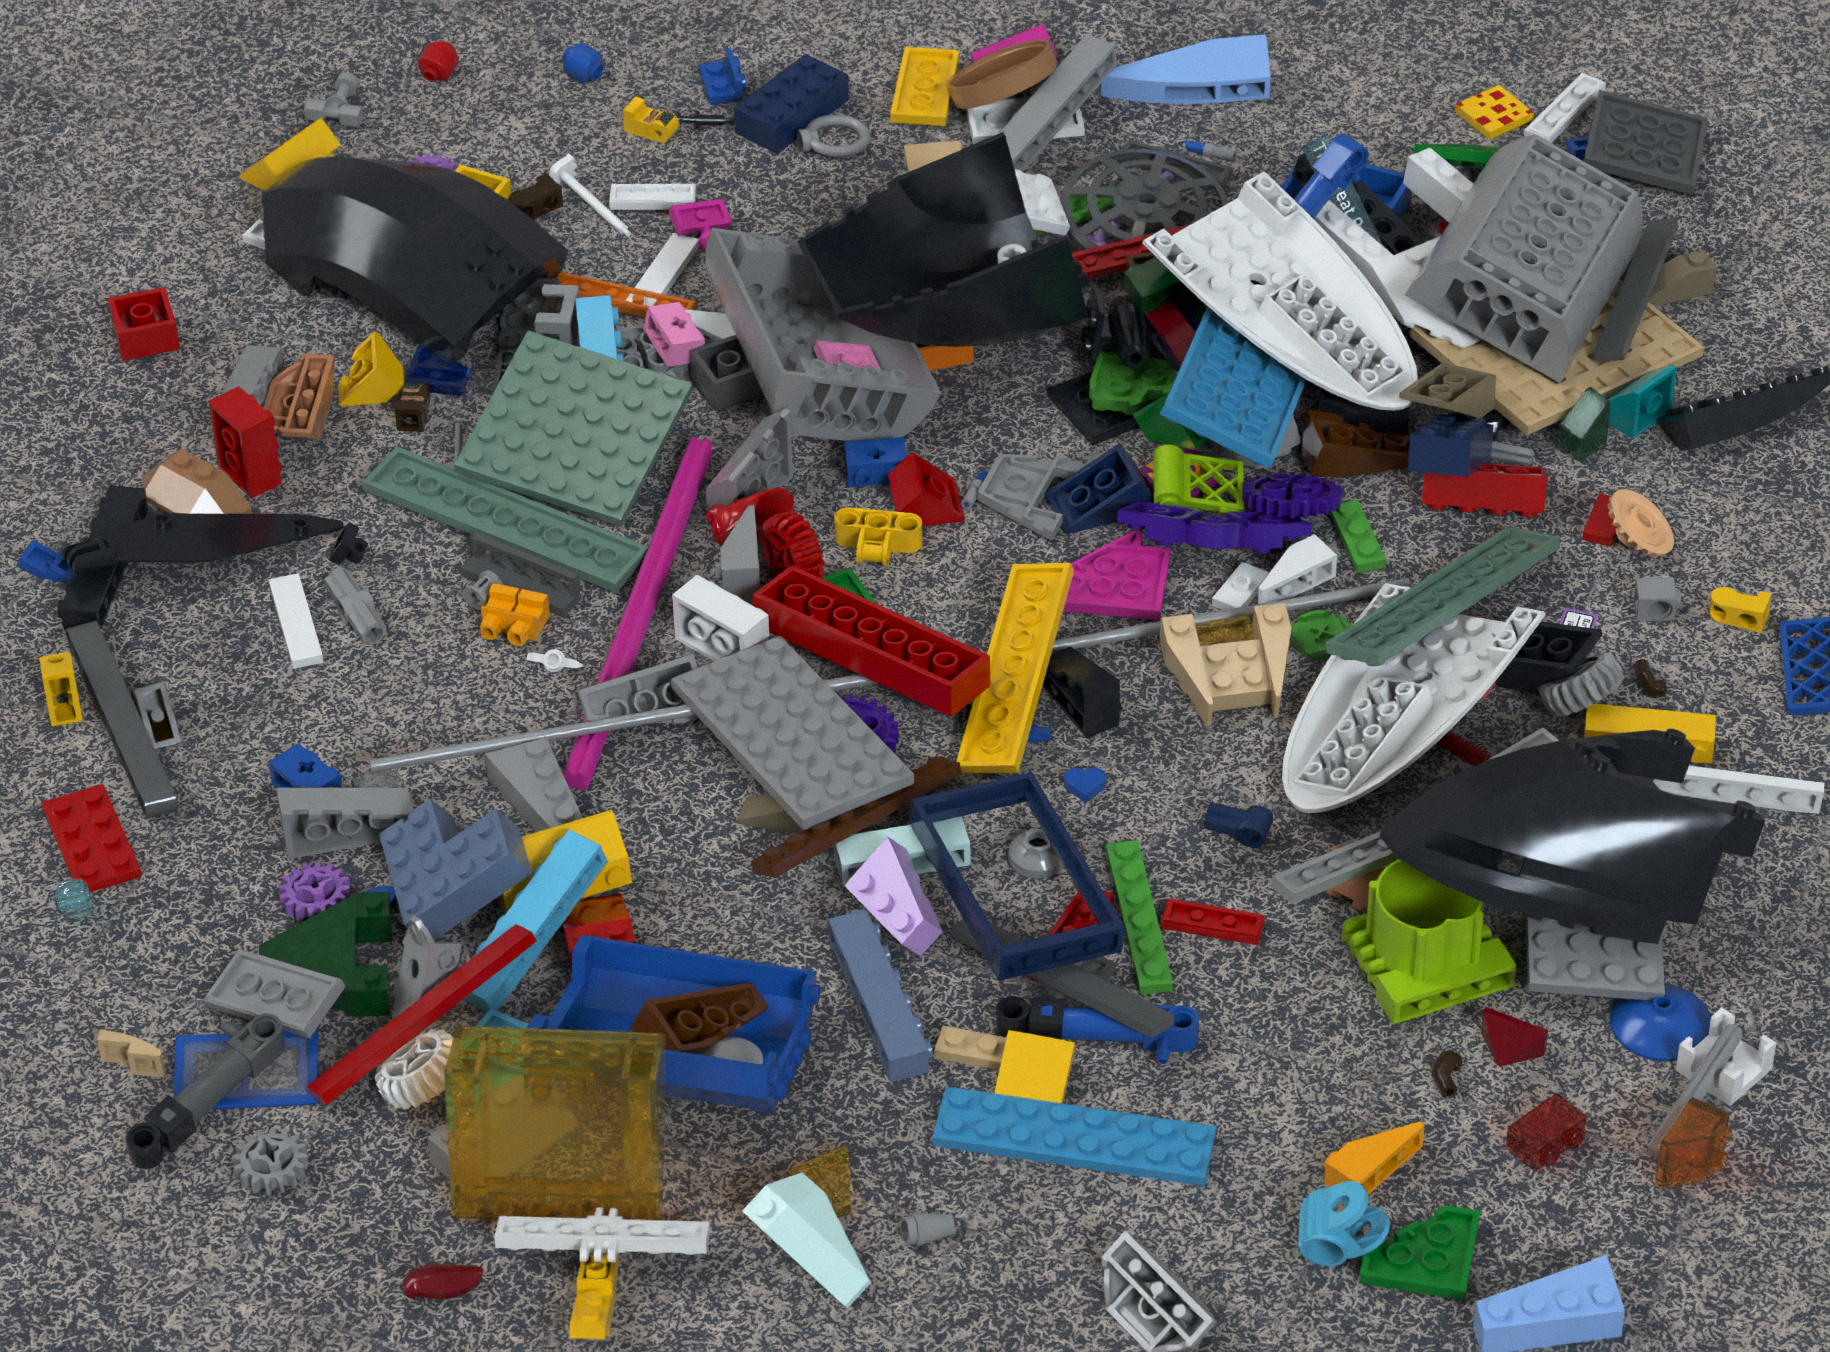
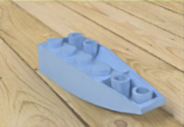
(1196, 74)

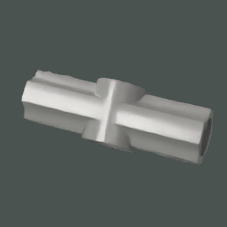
(355, 606)

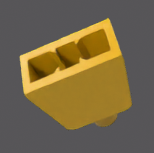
(57, 679)

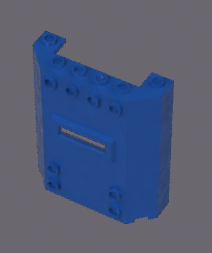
(618, 976)

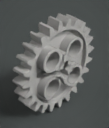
(648, 354)

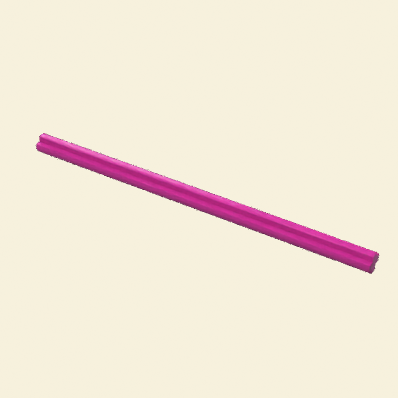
(643, 598)

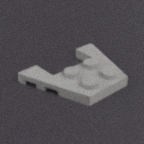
(1019, 484)

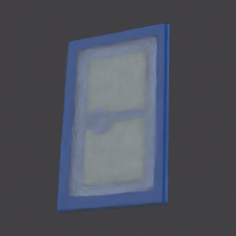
(277, 1085)

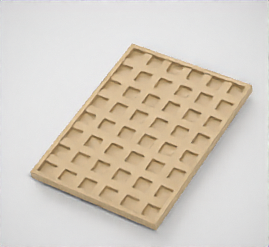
(1535, 400)

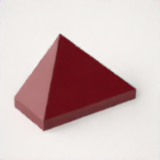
(1511, 1038)

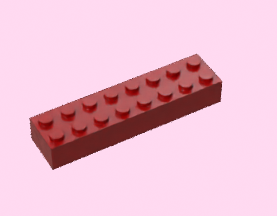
(874, 641)

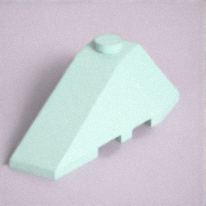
(807, 1229)

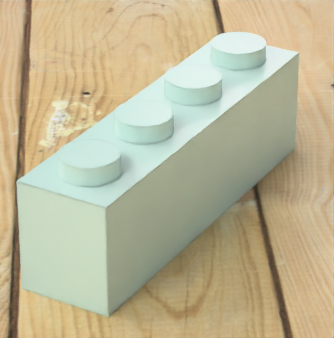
(856, 849)

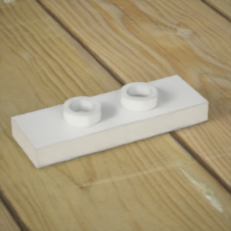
(650, 196)

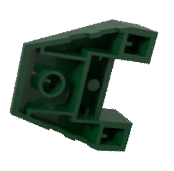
(330, 946)

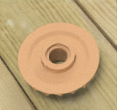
(1640, 523)

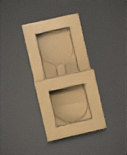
(140, 1055)

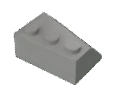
(758, 464)

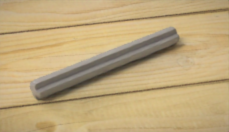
(1701, 1080)

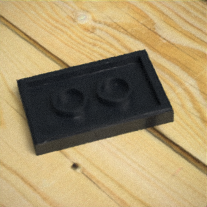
(1095, 425)

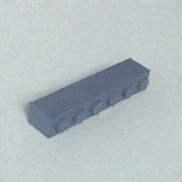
(879, 995)

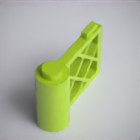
(1174, 474)

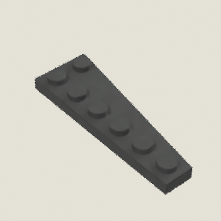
(518, 319)

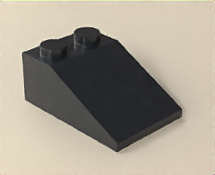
(1549, 655)

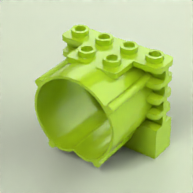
(1425, 945)

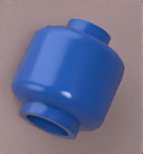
(583, 63)

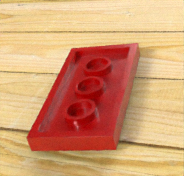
(91, 838)

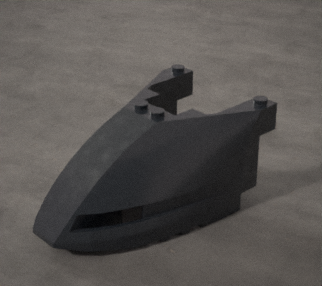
(1592, 833)

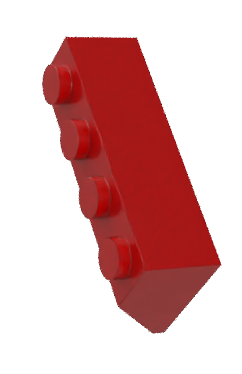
(1490, 487)

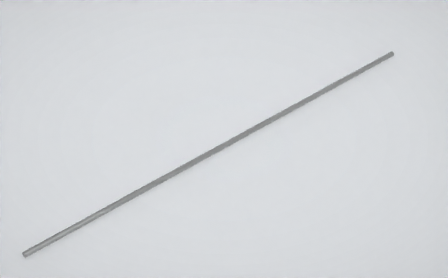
(842, 683)

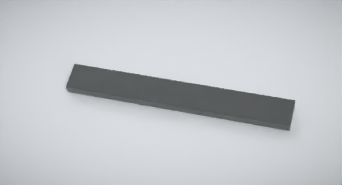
(1636, 290)
(1088, 989)

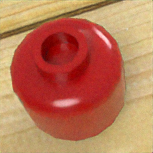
(438, 61)

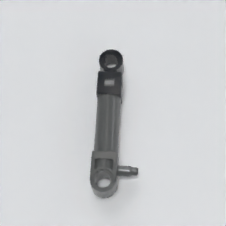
(175, 1119)

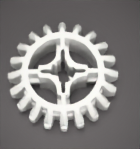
(415, 1070)

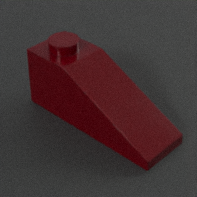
(1172, 330)

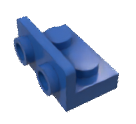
(723, 79)

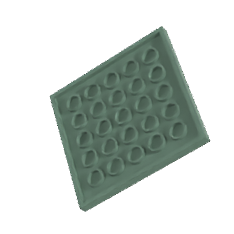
(573, 428)

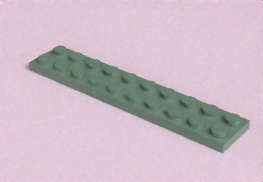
(506, 517)
(1442, 596)

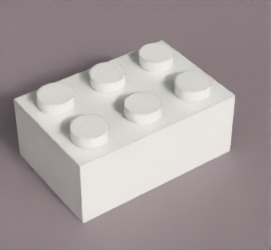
(716, 620)

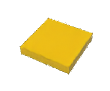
(1035, 1067)

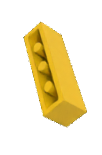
(1613, 719)

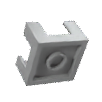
(562, 324)

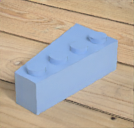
(1552, 1311)

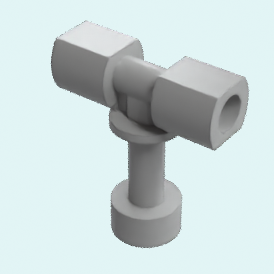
(336, 105)

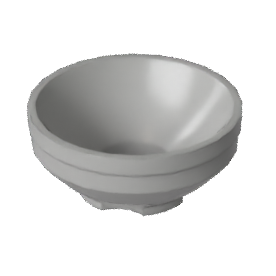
(1031, 860)

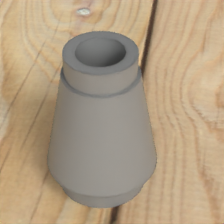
(925, 1228)

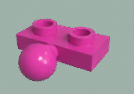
(700, 218)

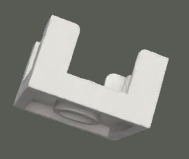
(1743, 1067)

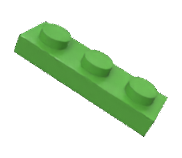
(1357, 537)

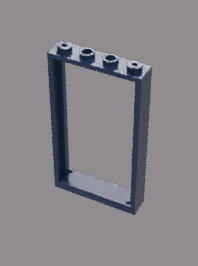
(1033, 954)

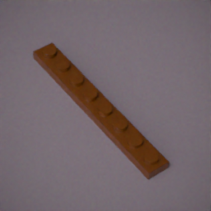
(832, 831)

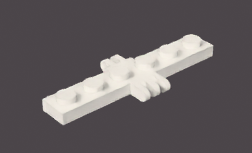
(602, 1235)

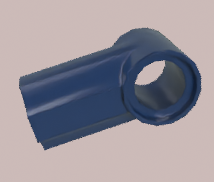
(1247, 825)

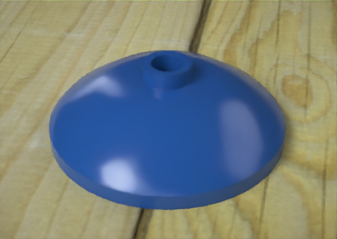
(1659, 1025)

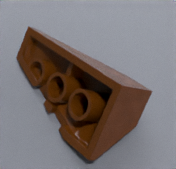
(1345, 450)

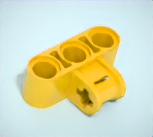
(877, 533)

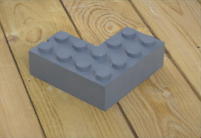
(448, 873)

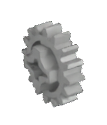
(270, 1161)

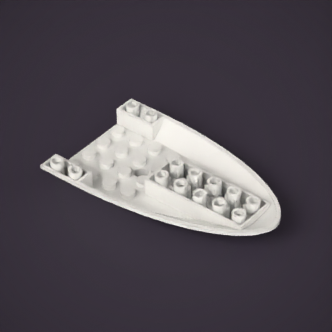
(1312, 299)
(1376, 721)

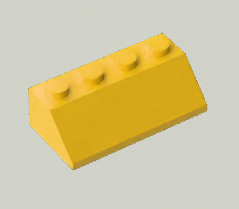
(598, 828)

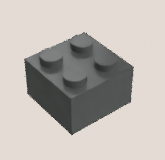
(724, 373)

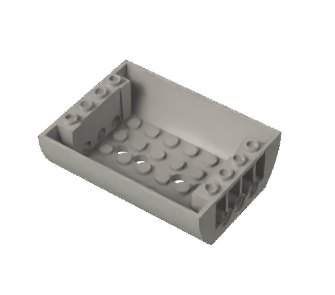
(1586, 241)
(778, 319)

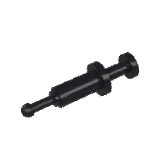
(706, 120)

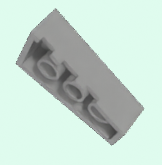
(256, 370)
(533, 784)
(338, 817)

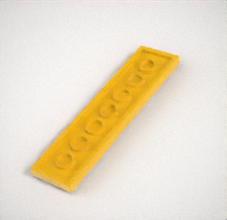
(1018, 665)

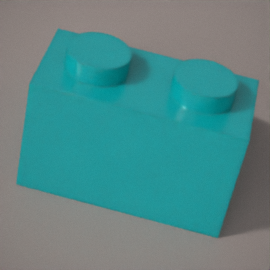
(1643, 401)

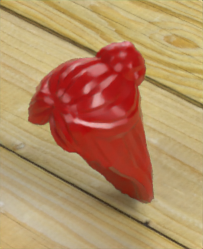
(766, 503)

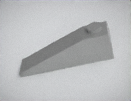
(637, 692)

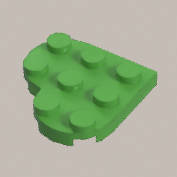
(1127, 389)

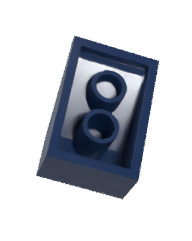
(1098, 491)

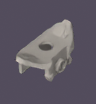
(422, 965)

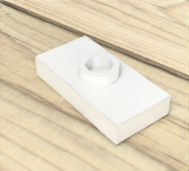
(1240, 587)

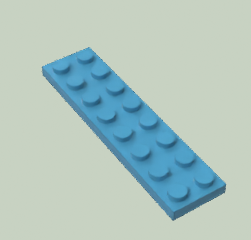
(1074, 1136)

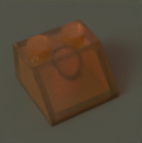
(1693, 1146)

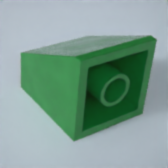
(1161, 430)

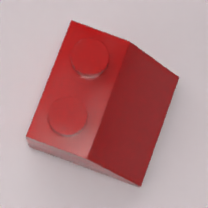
(925, 491)

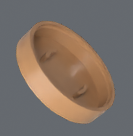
(1002, 74)

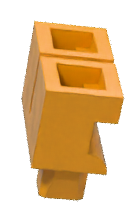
(514, 614)

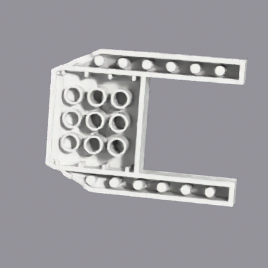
(1391, 274)

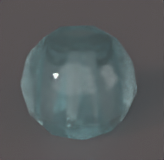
(73, 899)

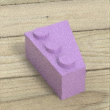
(894, 896)

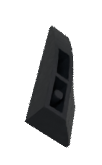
(1746, 411)

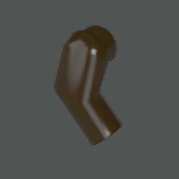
(1646, 678)
(1442, 1072)

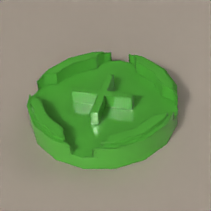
(1314, 630)

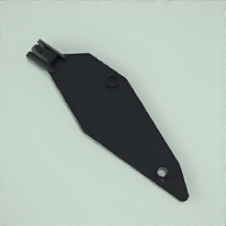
(192, 538)

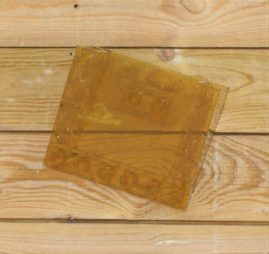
(555, 1122)

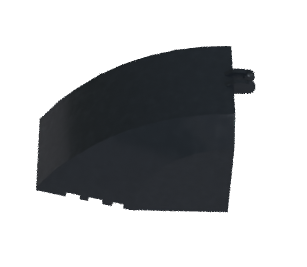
(927, 263)

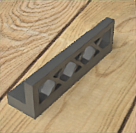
(560, 597)

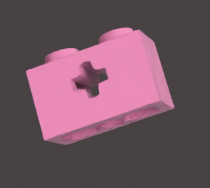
(672, 333)

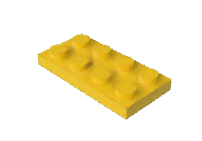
(922, 86)

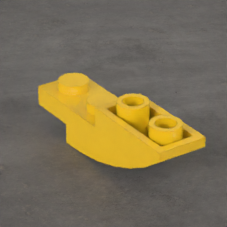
(594, 1299)

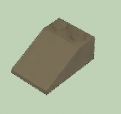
(1454, 390)

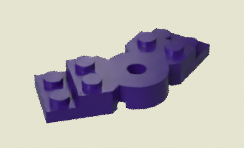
(1237, 529)

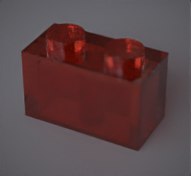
(1546, 1132)

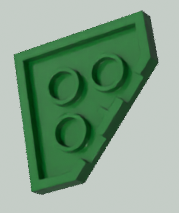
(1427, 1255)

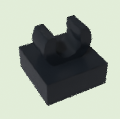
(348, 546)

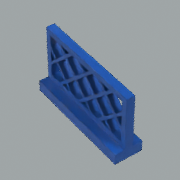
(1811, 627)

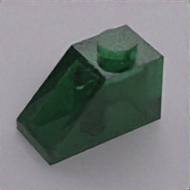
(1586, 425)

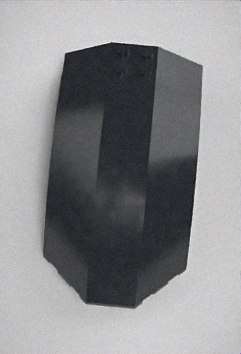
(408, 243)

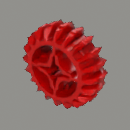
(789, 542)

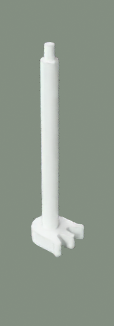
(564, 172)

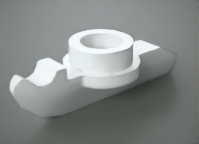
(554, 660)

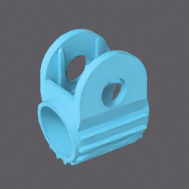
(1330, 1236)

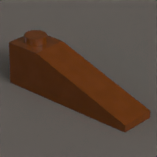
(700, 1017)

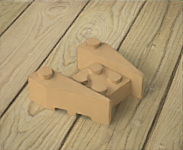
(1232, 672)

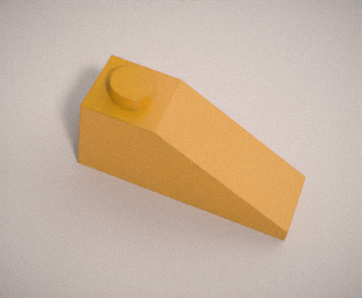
(1373, 1157)

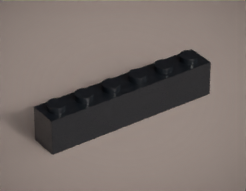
(92, 593)

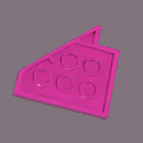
(1120, 579)

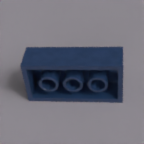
(790, 103)
(1451, 446)

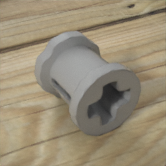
(480, 589)

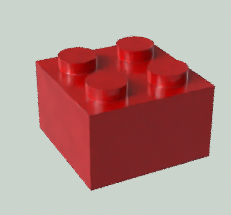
(143, 323)

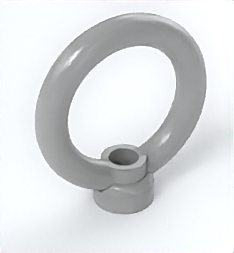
(809, 139)

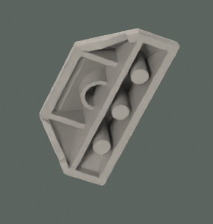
(1151, 1299)

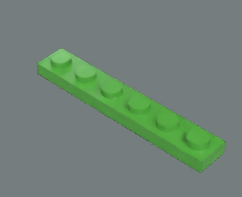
(1139, 917)

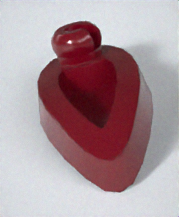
(442, 1281)

